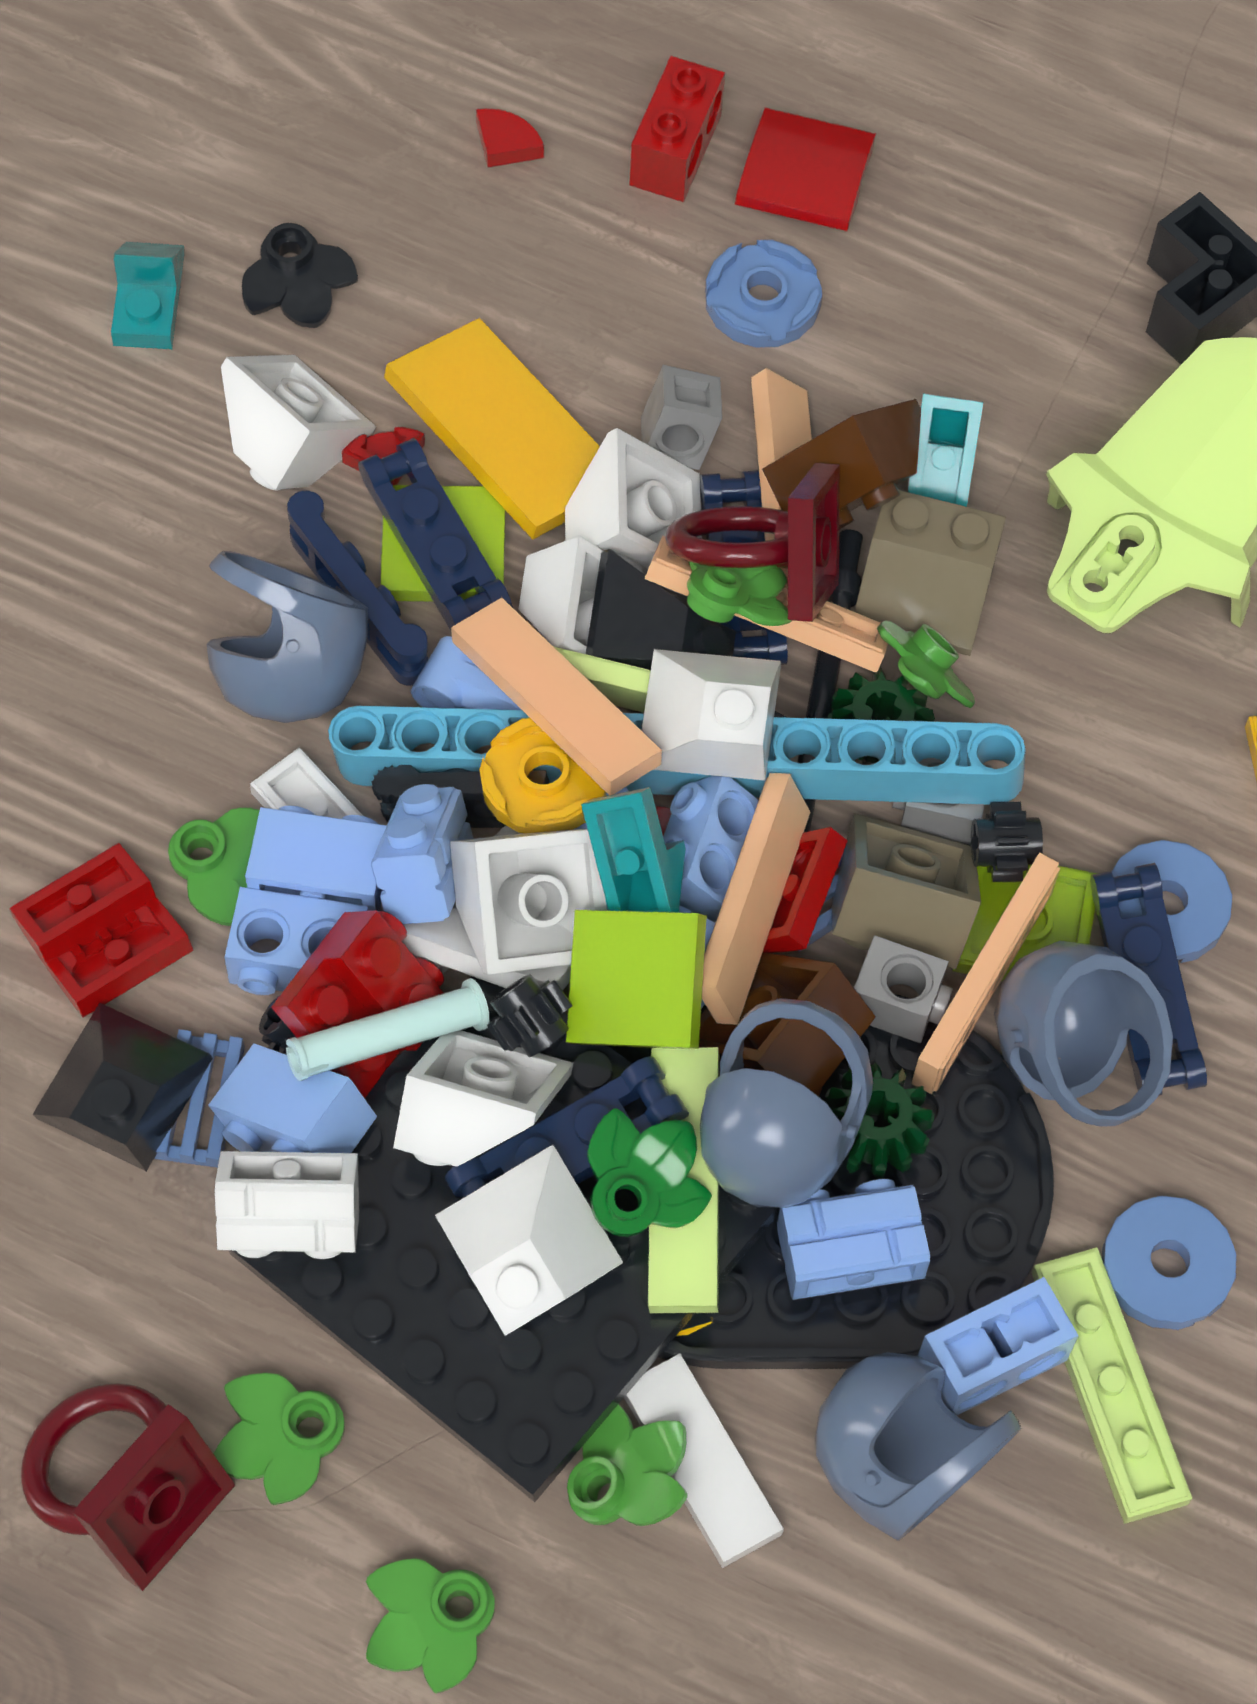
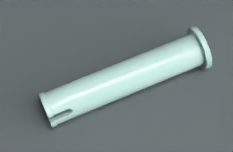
(388, 1031)

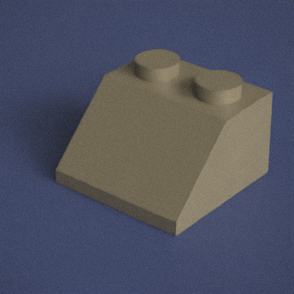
(930, 567)
(905, 890)

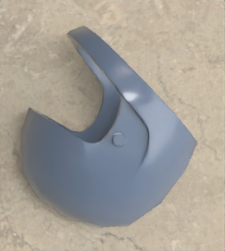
(306, 654)
(1079, 1007)
(771, 1134)
(896, 1444)

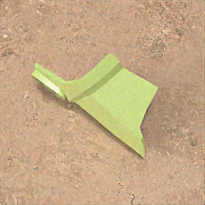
(1175, 485)

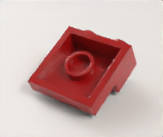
(354, 975)

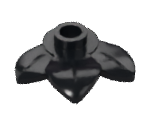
(299, 282)

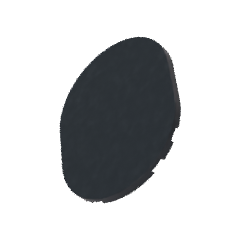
(982, 1208)

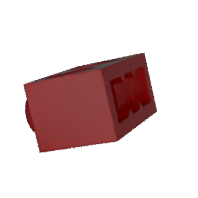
(676, 128)

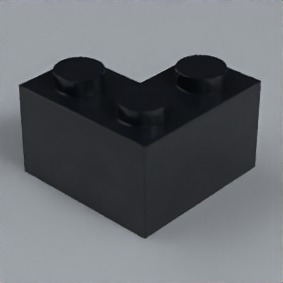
(1208, 277)

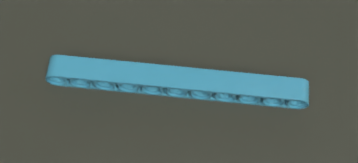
(827, 777)

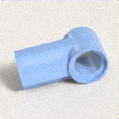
(456, 682)

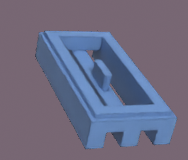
(187, 1153)

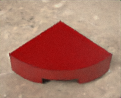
(507, 138)
(379, 444)

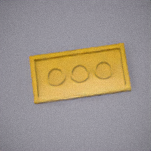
(497, 422)

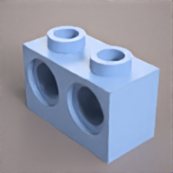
(713, 823)
(290, 919)
(1000, 1345)

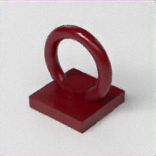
(803, 539)
(147, 1498)

